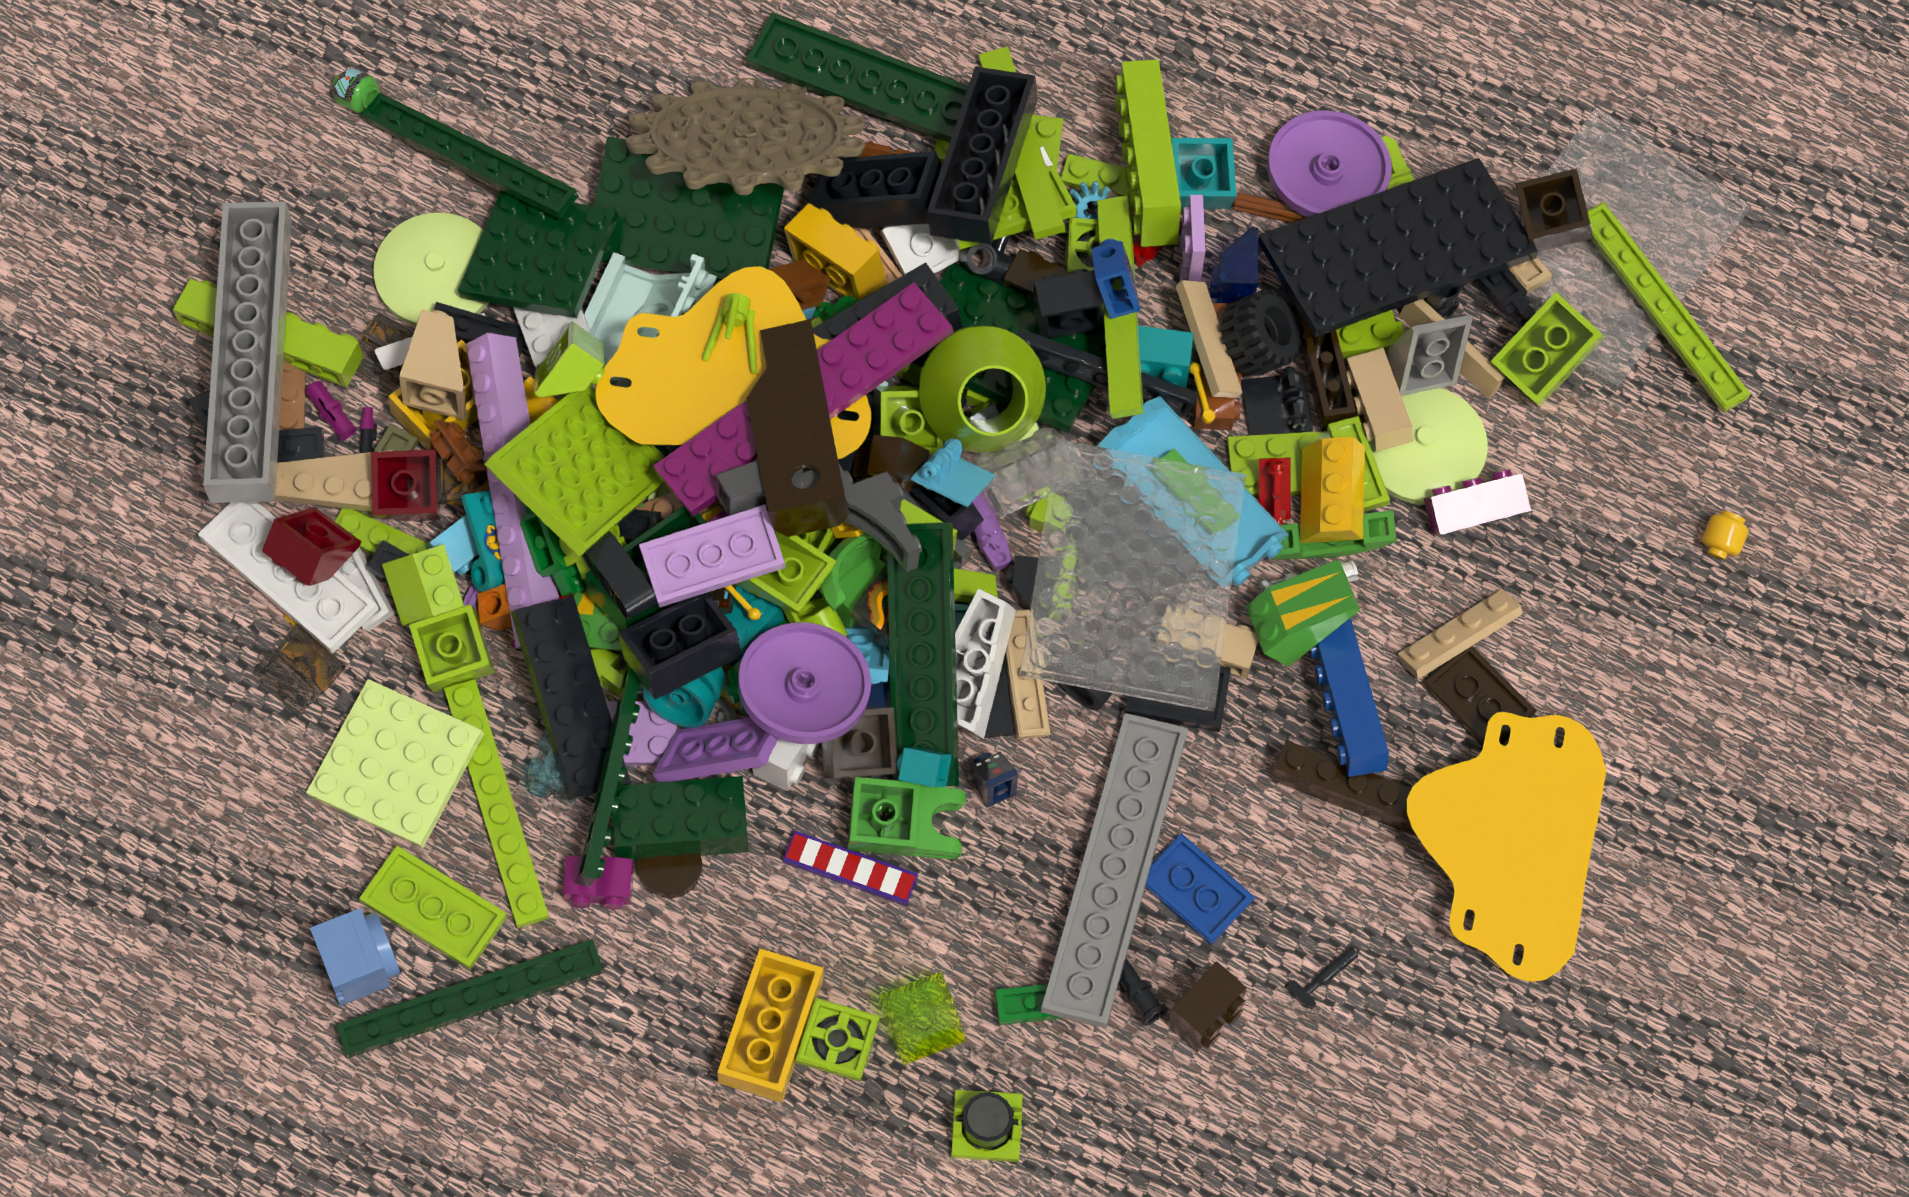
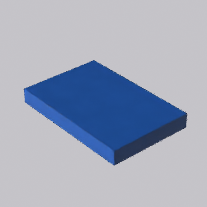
(1197, 889)

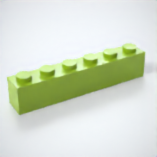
(306, 345)

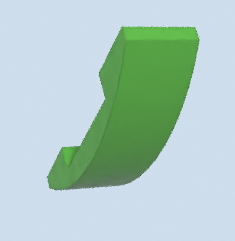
(1377, 533)

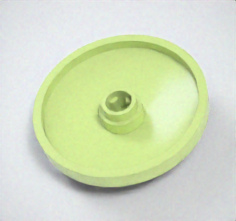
(425, 265)
(1445, 447)

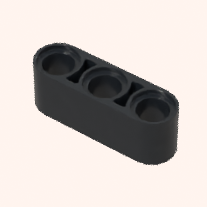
(619, 576)

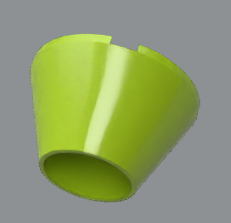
(960, 358)

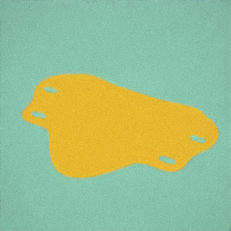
(680, 393)
(1516, 838)

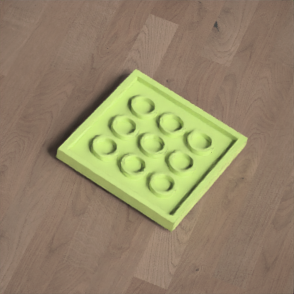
(395, 763)

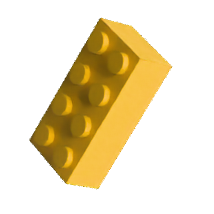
(770, 1025)

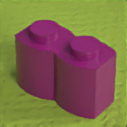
(611, 890)

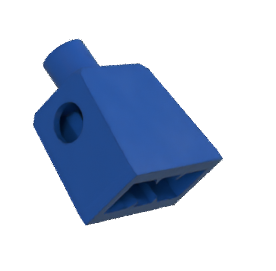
(1111, 264)

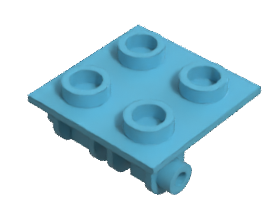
(952, 475)

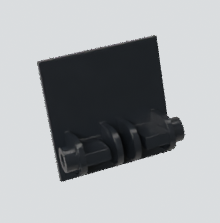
(1277, 404)

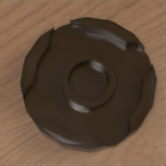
(670, 875)

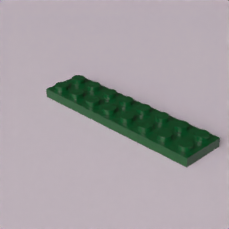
(858, 76)
(924, 647)

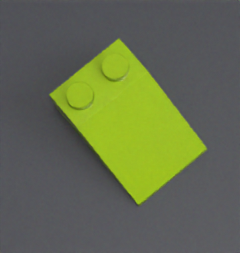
(797, 582)

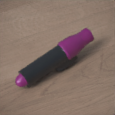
(368, 430)

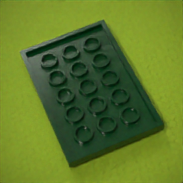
(668, 222)
(991, 304)

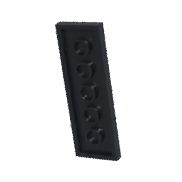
(566, 691)

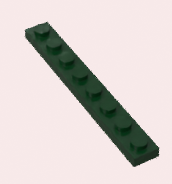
(470, 155)
(611, 776)
(469, 998)

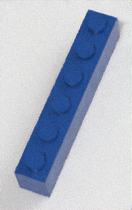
(1350, 702)

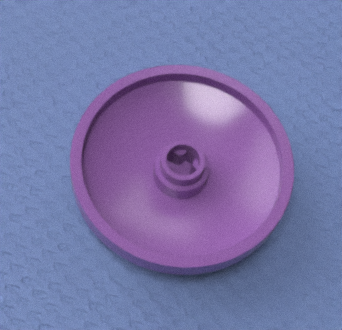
(1327, 162)
(804, 683)

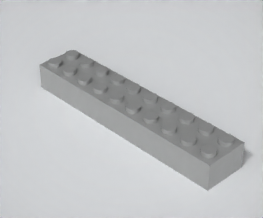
(248, 353)

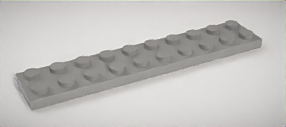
(1114, 871)

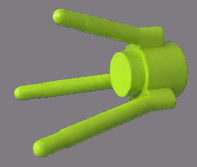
(734, 313)

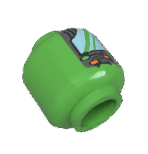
(355, 90)

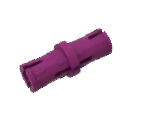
(330, 410)

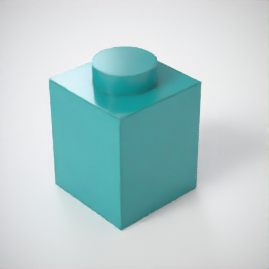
(924, 766)

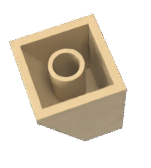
(432, 367)

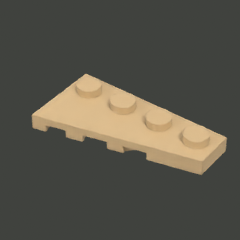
(327, 481)

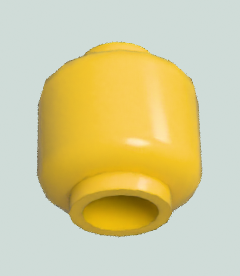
(1725, 535)

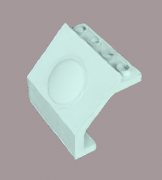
(631, 291)

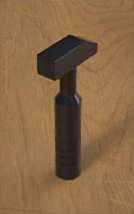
(1321, 978)

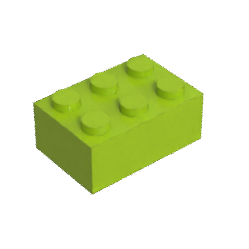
(1548, 349)

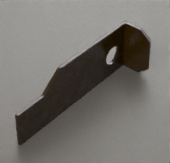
(795, 433)

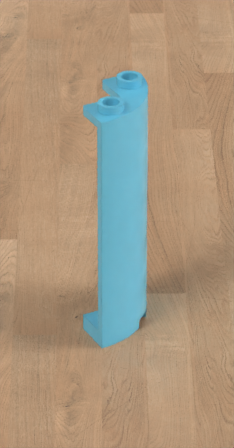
(1163, 430)

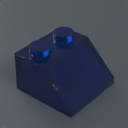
(1237, 270)

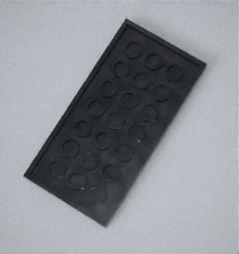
(1397, 247)

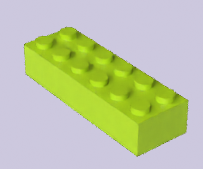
(1148, 153)

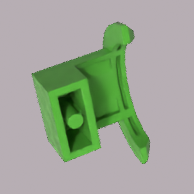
(855, 570)

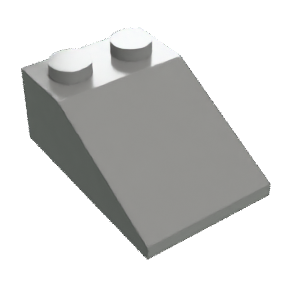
(1429, 355)

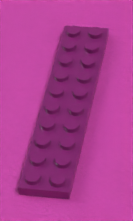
(849, 369)

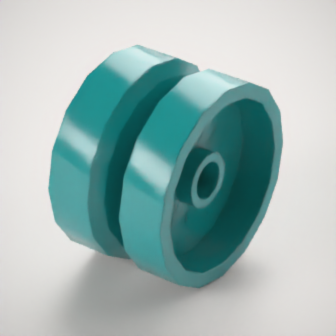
(691, 703)

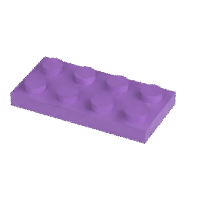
(715, 750)

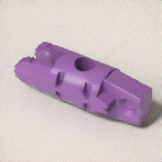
(991, 537)

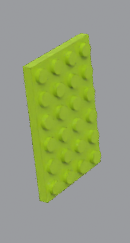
(577, 470)

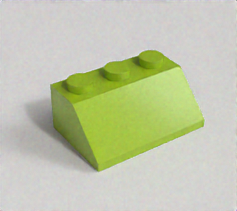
(571, 364)

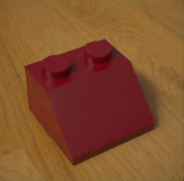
(405, 485)
(309, 545)

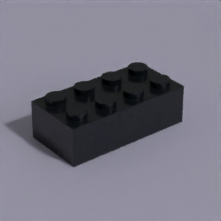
(879, 190)

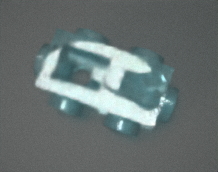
(543, 772)

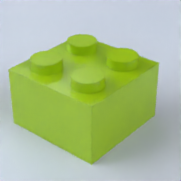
(452, 648)

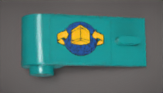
(488, 569)

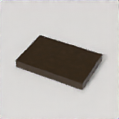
(1475, 692)

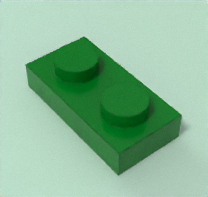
(1021, 1005)

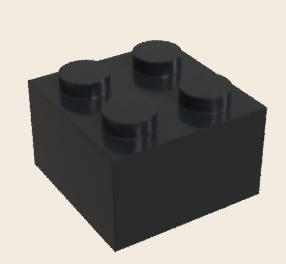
(1068, 304)

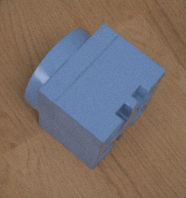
(355, 955)

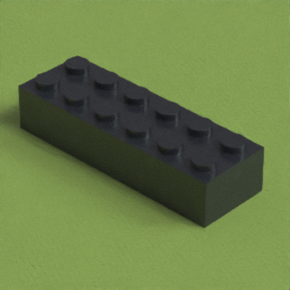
(982, 155)

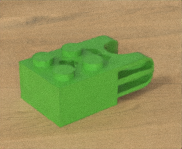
(911, 825)

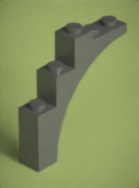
(872, 505)

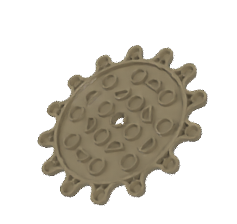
(746, 135)

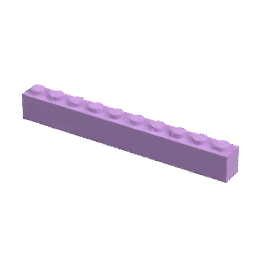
(502, 417)

